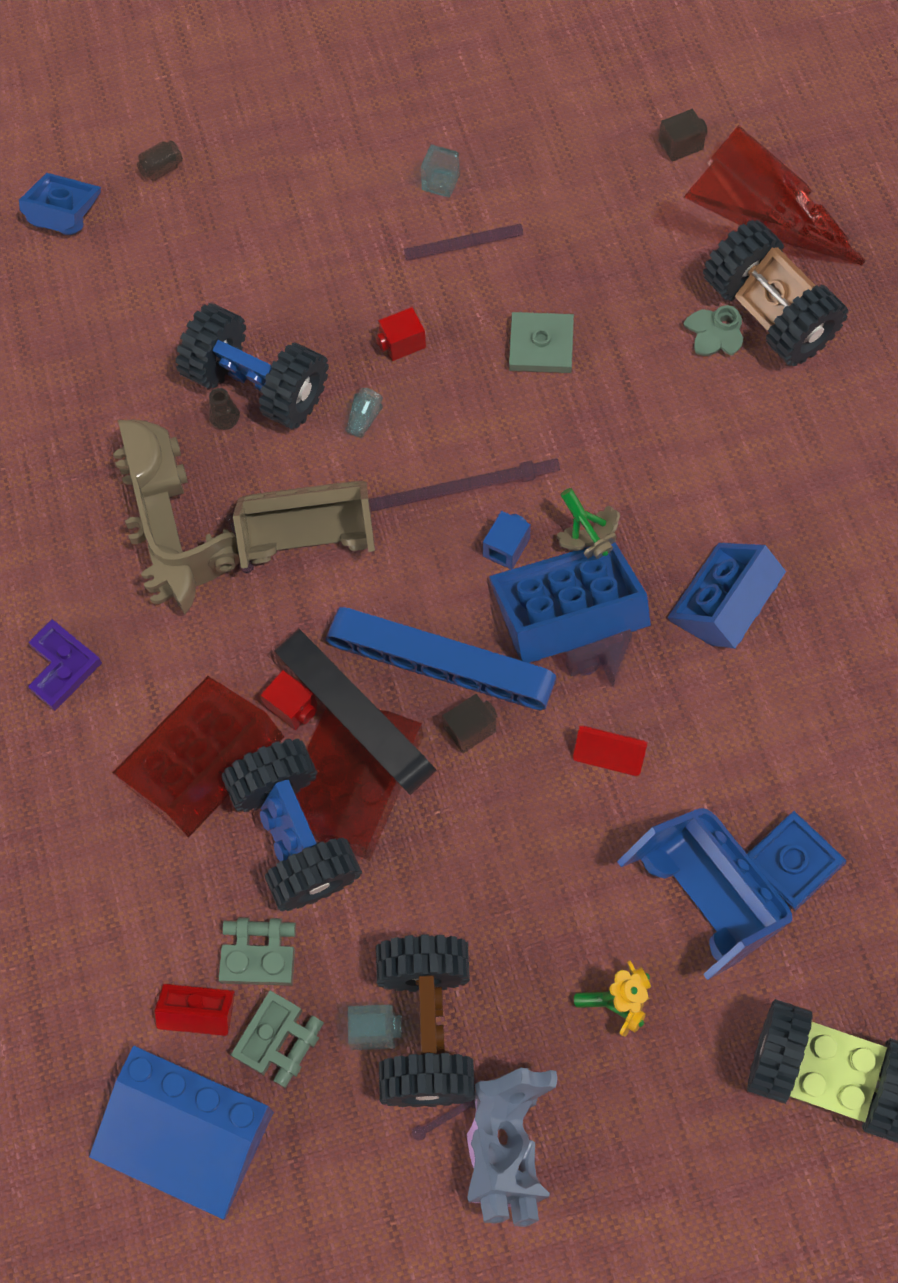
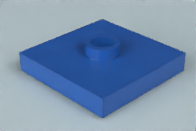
(796, 860)

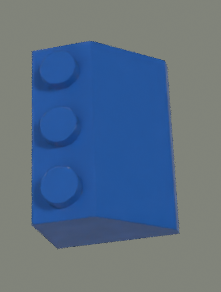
(728, 593)

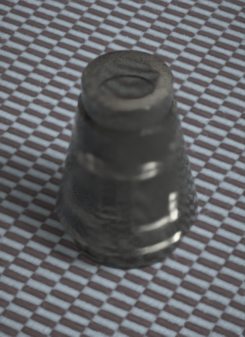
(222, 409)

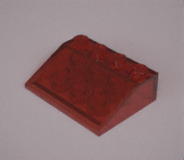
(185, 756)
(351, 787)

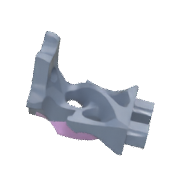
(496, 1175)

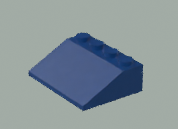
(569, 602)
(180, 1132)

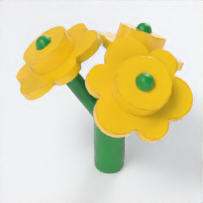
(628, 994)

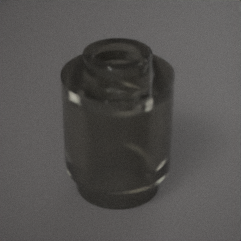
(159, 160)

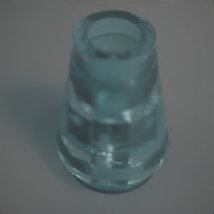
(364, 410)

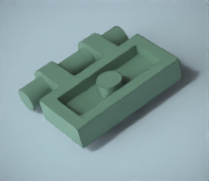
(257, 964)
(267, 1033)

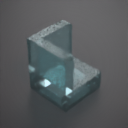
(440, 171)

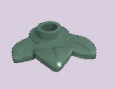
(714, 334)

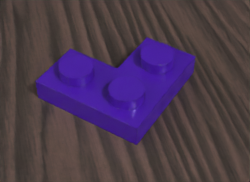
(68, 667)

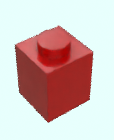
(401, 334)
(290, 700)

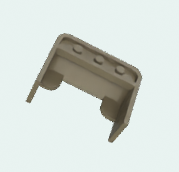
(303, 519)

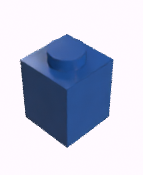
(506, 539)

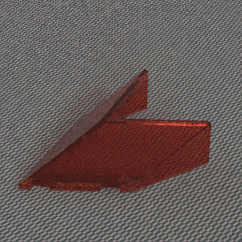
(753, 184)

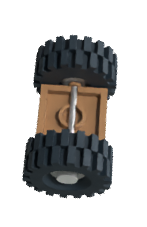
(775, 292)

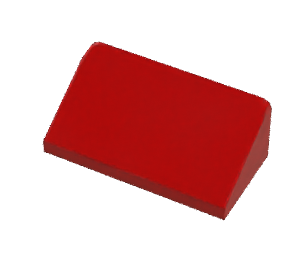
(609, 750)
(194, 1009)

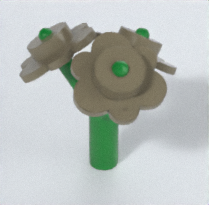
(600, 535)

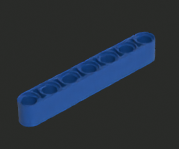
(441, 658)

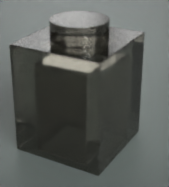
(682, 134)
(470, 722)

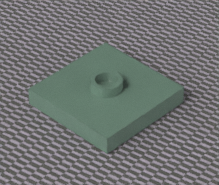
(541, 342)

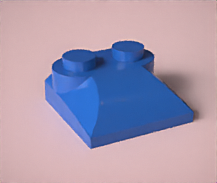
(58, 203)

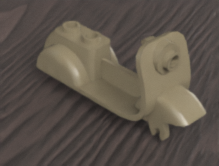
(155, 478)

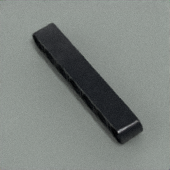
(355, 712)

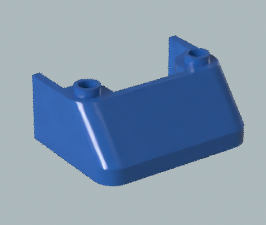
(718, 880)

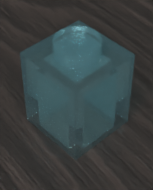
(373, 1027)

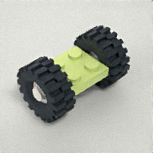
(827, 1069)

